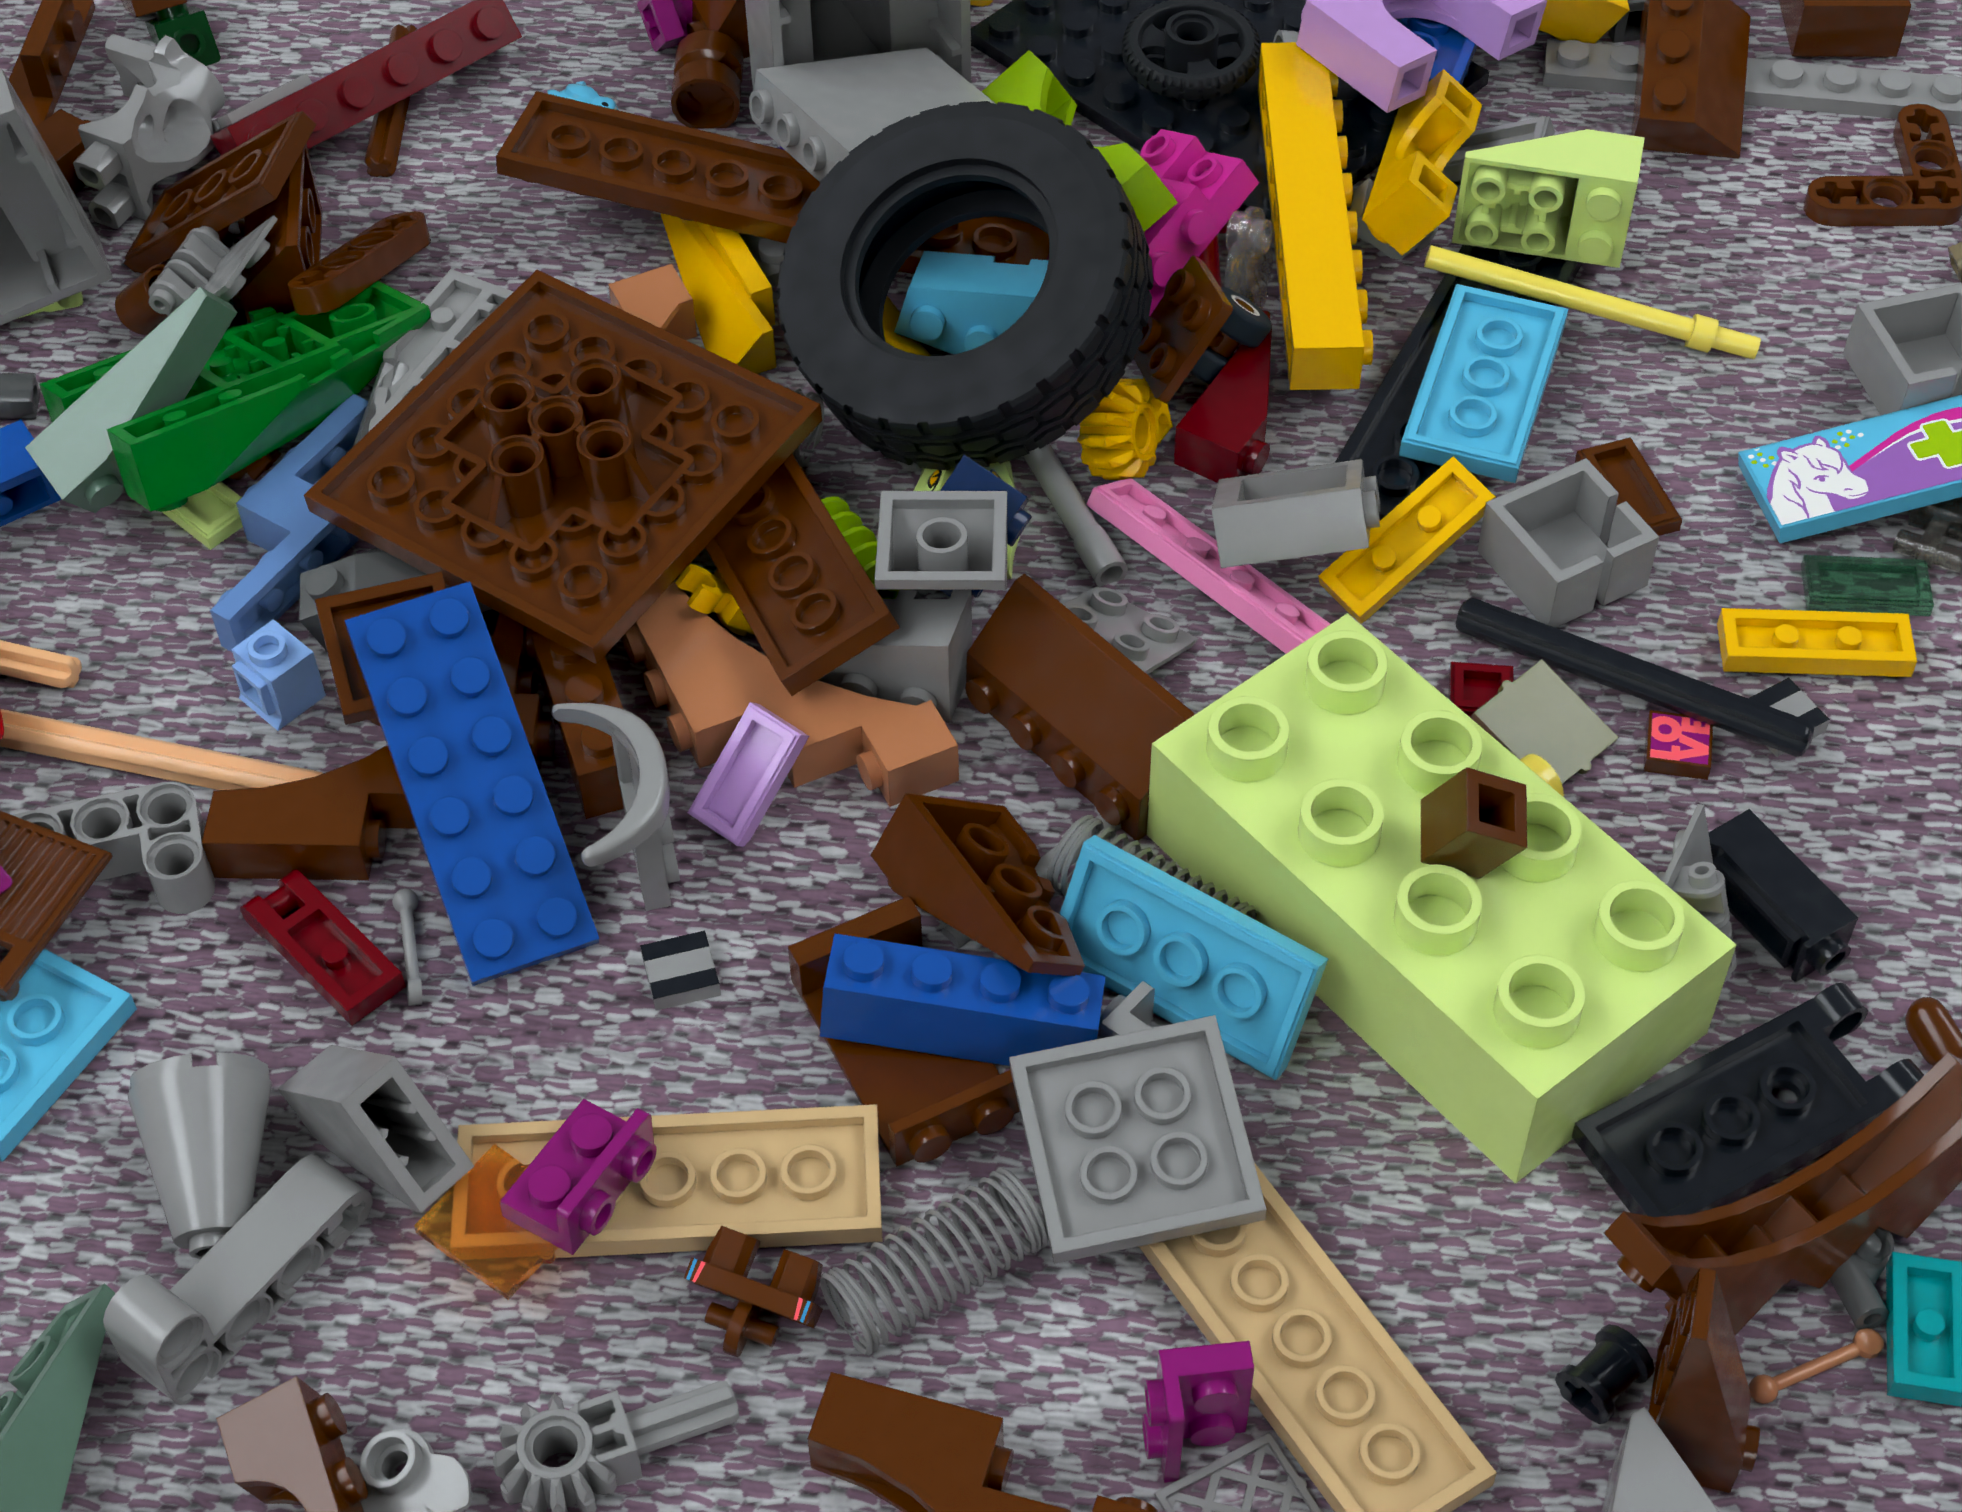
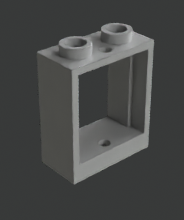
(1295, 513)

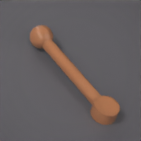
(1865, 1343)

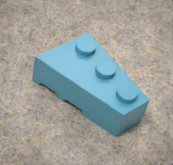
(966, 299)

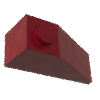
(1228, 422)

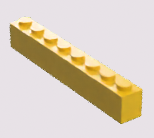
(1312, 222)

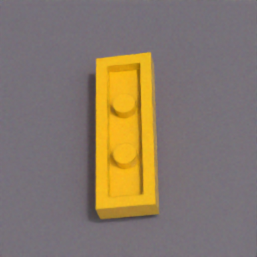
(1407, 540)
(1816, 642)

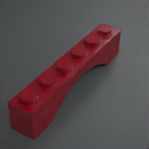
(385, 74)

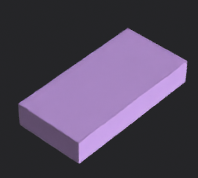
(748, 774)

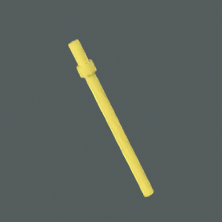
(1698, 332)

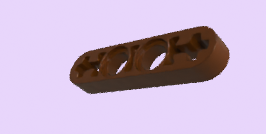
(359, 263)

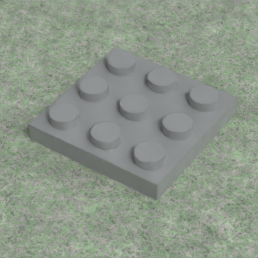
(1136, 1139)

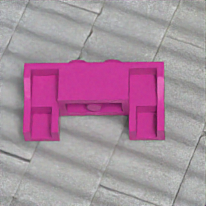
(1207, 195)

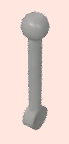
(405, 902)

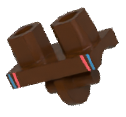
(726, 1272)

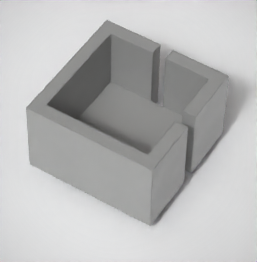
(1908, 348)
(1552, 543)

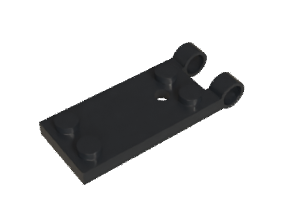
(1718, 1129)

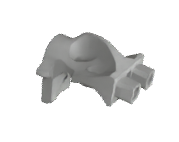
(156, 131)

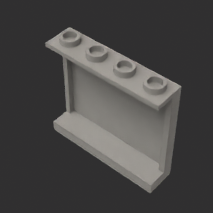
(836, 104)

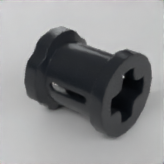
(1605, 1373)

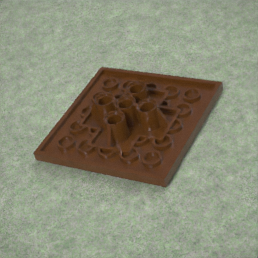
(565, 463)

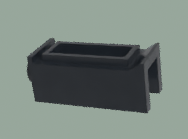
(1780, 898)

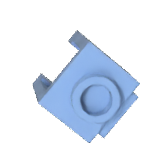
(276, 675)

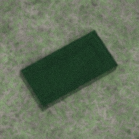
(1866, 585)

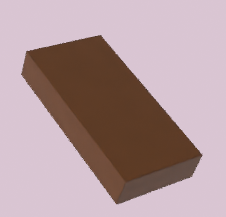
(1635, 482)

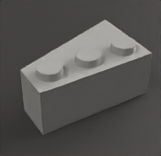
(920, 658)

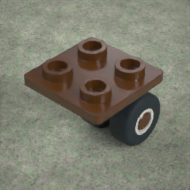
(1196, 330)

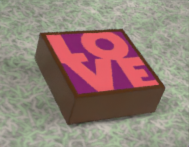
(1677, 745)

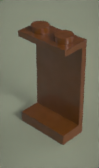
(918, 1095)

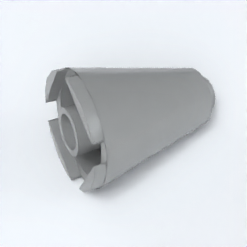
(202, 1140)

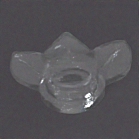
(1249, 254)

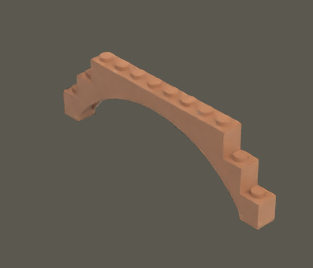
(713, 676)

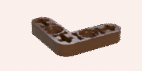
(1918, 182)

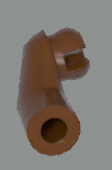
(1933, 1030)

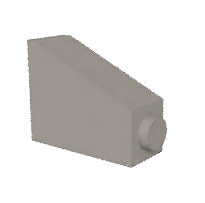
(377, 1123)

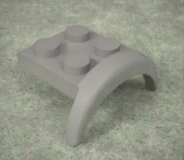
(644, 797)

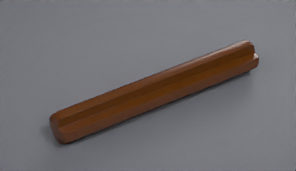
(387, 128)

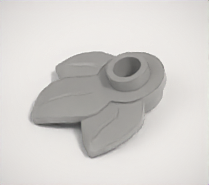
(424, 1485)

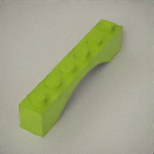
(1033, 85)

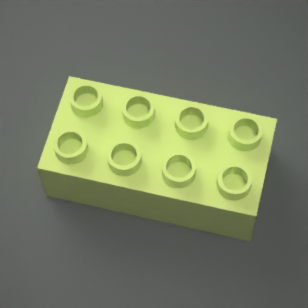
(1489, 994)

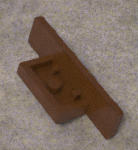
(50, 54)

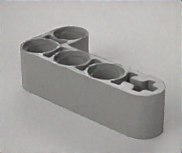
(144, 830)
(243, 1280)

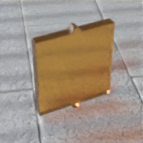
(475, 1235)

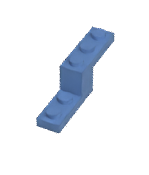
(280, 522)

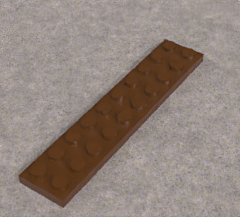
(704, 177)

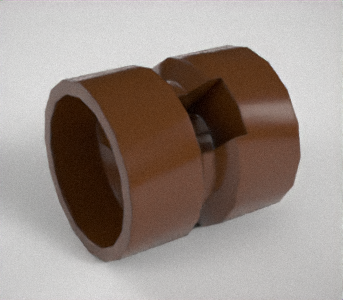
(707, 80)

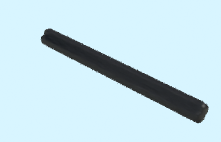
(1636, 677)

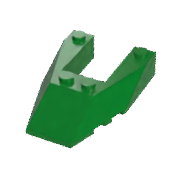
(252, 395)

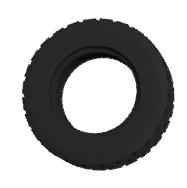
(903, 191)

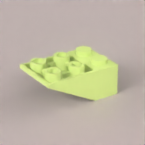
(1551, 196)

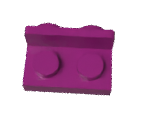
(580, 1175)
(1196, 1396)

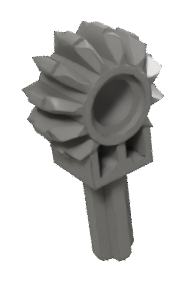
(603, 1443)

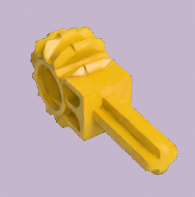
(1124, 432)

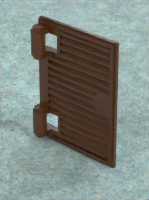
(47, 883)

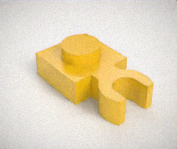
(713, 595)

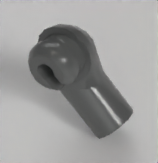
(1857, 1280)

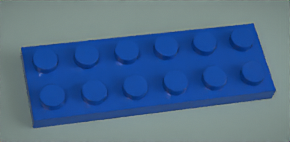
(471, 783)

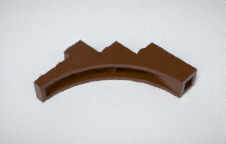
(340, 818)
(1818, 1216)
(914, 1450)

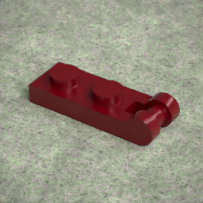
(324, 947)

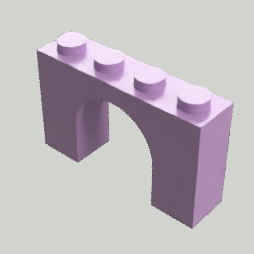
(1389, 61)

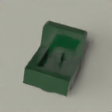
(189, 29)

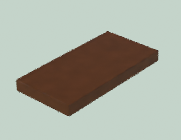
(221, 191)

